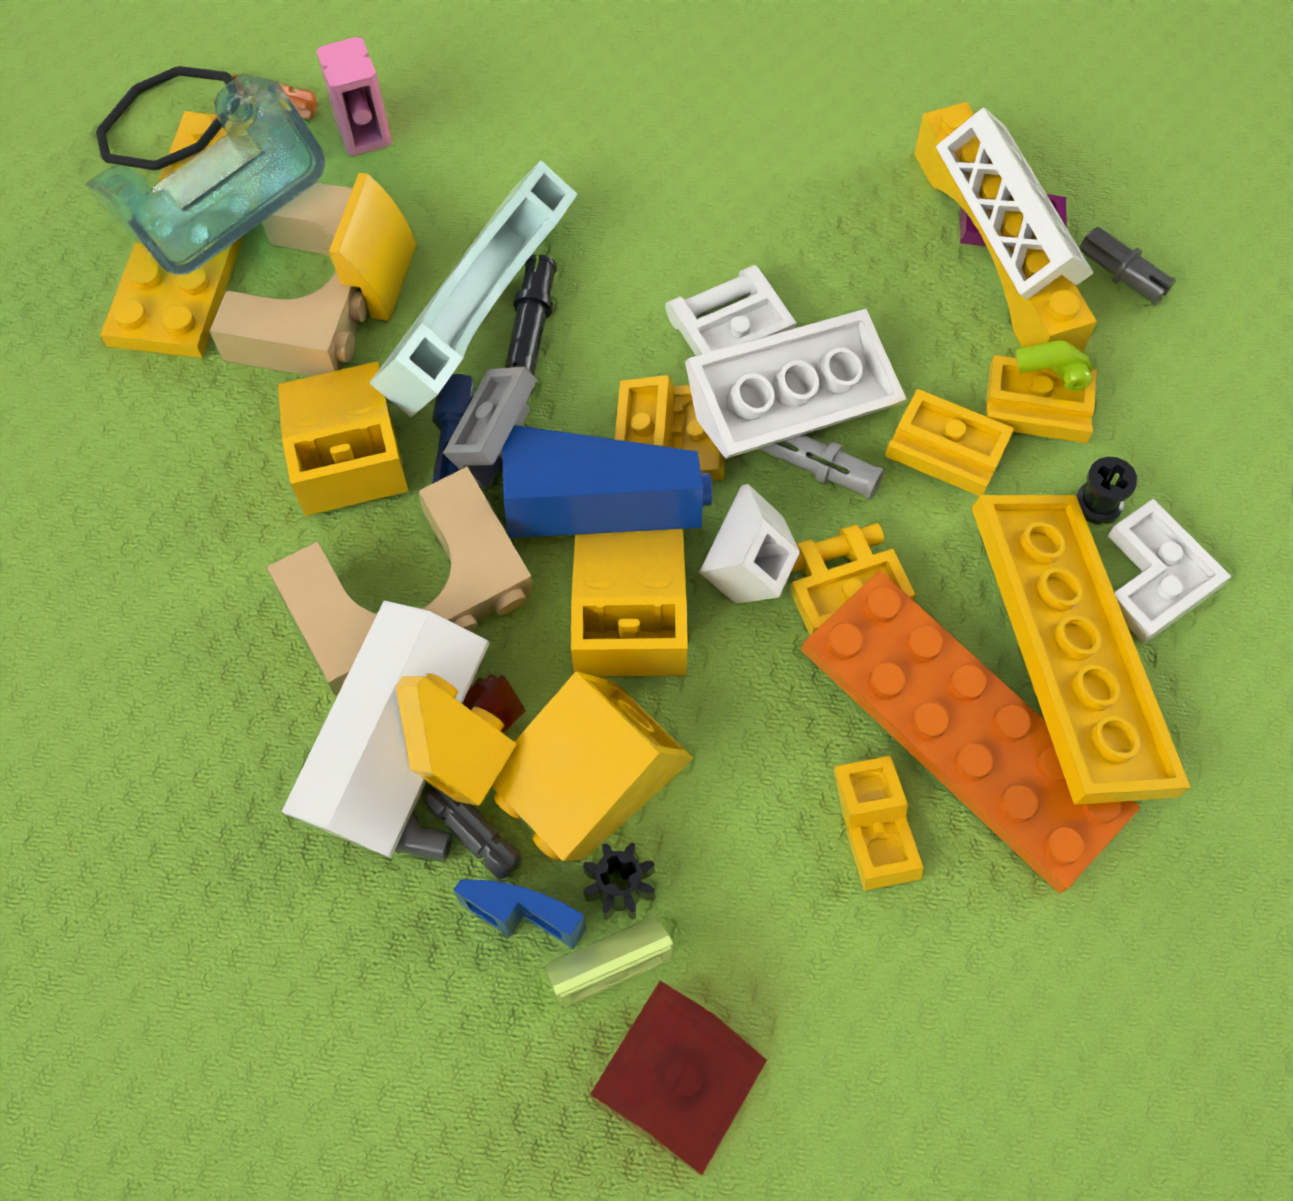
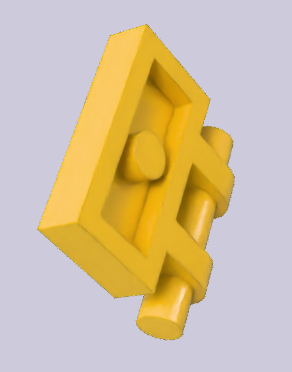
(827, 590)

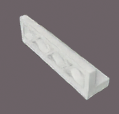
(1029, 199)

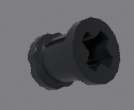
(1100, 486)

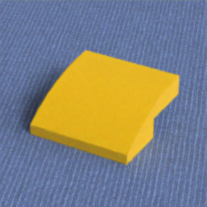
(373, 247)
(664, 415)

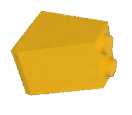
(586, 767)

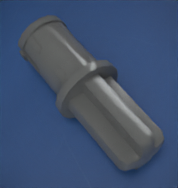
(1126, 265)

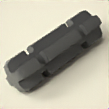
(475, 833)

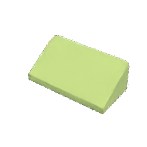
(609, 962)

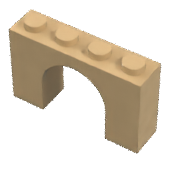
(301, 333)
(482, 578)

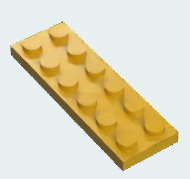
(164, 309)
(1078, 651)

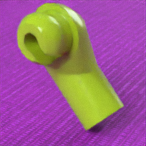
(1061, 359)

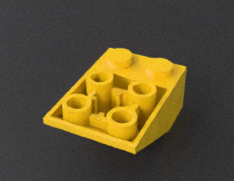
(339, 440)
(629, 604)

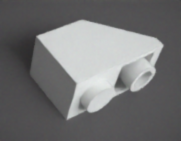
(751, 550)

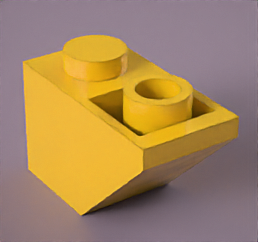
(449, 743)

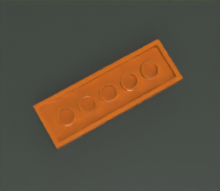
(963, 728)

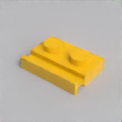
(1038, 402)
(949, 442)

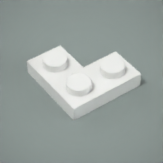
(1173, 567)

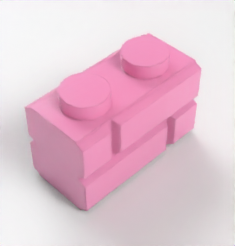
(354, 95)

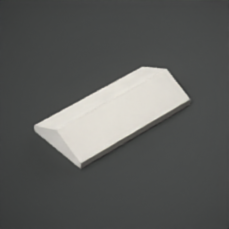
(792, 383)
(359, 766)

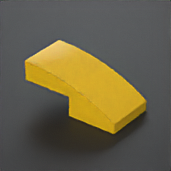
(877, 823)

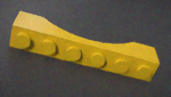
(1055, 310)

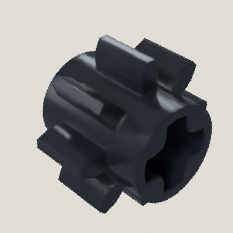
(629, 868)

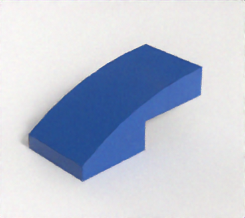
(507, 904)

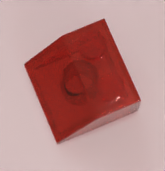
(678, 1077)

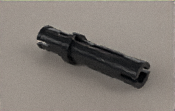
(532, 308)

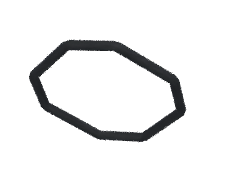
(128, 99)

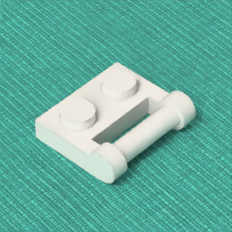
(738, 323)

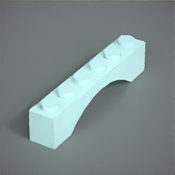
(446, 325)

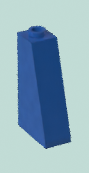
(598, 485)

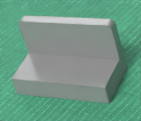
(488, 422)

